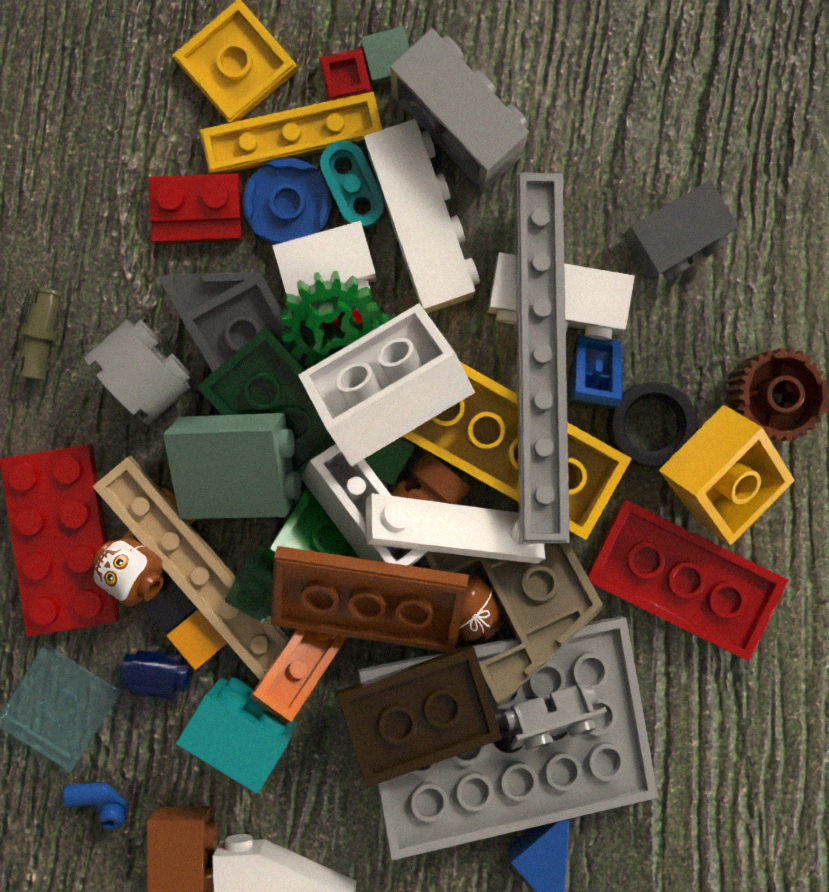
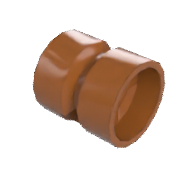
(432, 482)

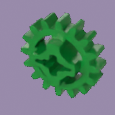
(321, 304)

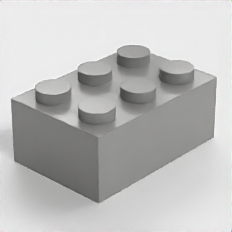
(458, 109)

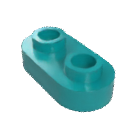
(354, 186)

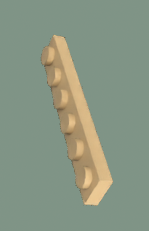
(188, 562)

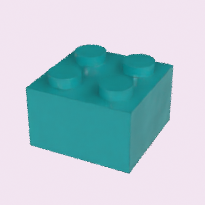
(236, 734)

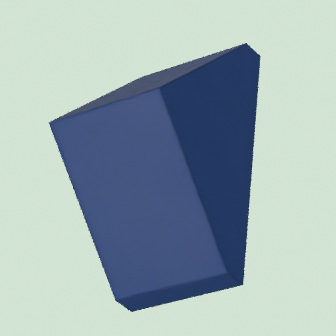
(595, 373)
(542, 856)

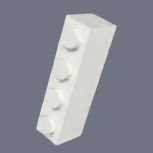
(420, 216)

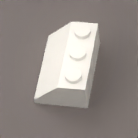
(386, 384)

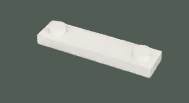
(447, 529)

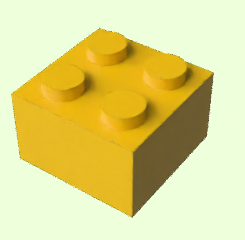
(727, 474)

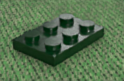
(266, 381)

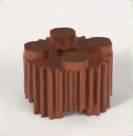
(789, 375)

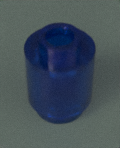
(154, 675)

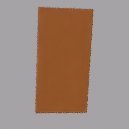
(367, 599)

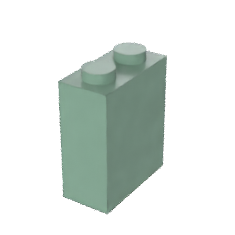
(232, 466)

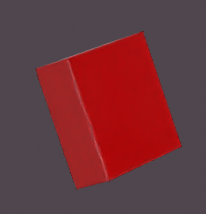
(345, 74)

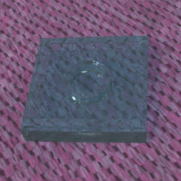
(58, 707)

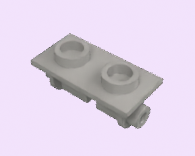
(571, 714)

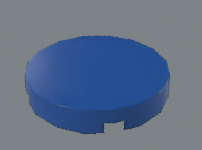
(287, 201)

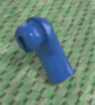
(102, 797)

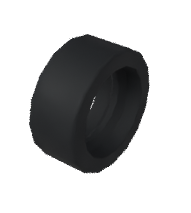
(670, 395)

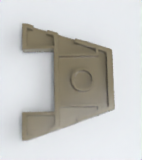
(542, 604)

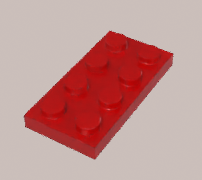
(55, 537)
(686, 579)

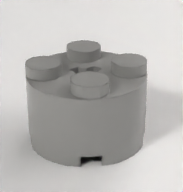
(139, 371)

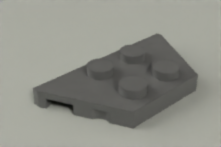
(224, 310)

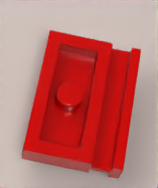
(195, 208)

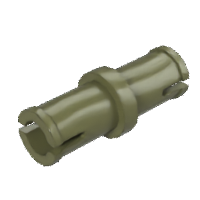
(38, 332)

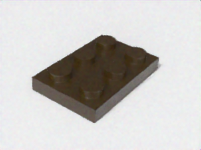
(418, 715)

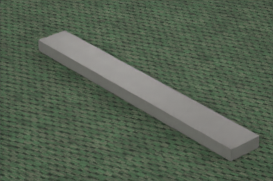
(541, 359)

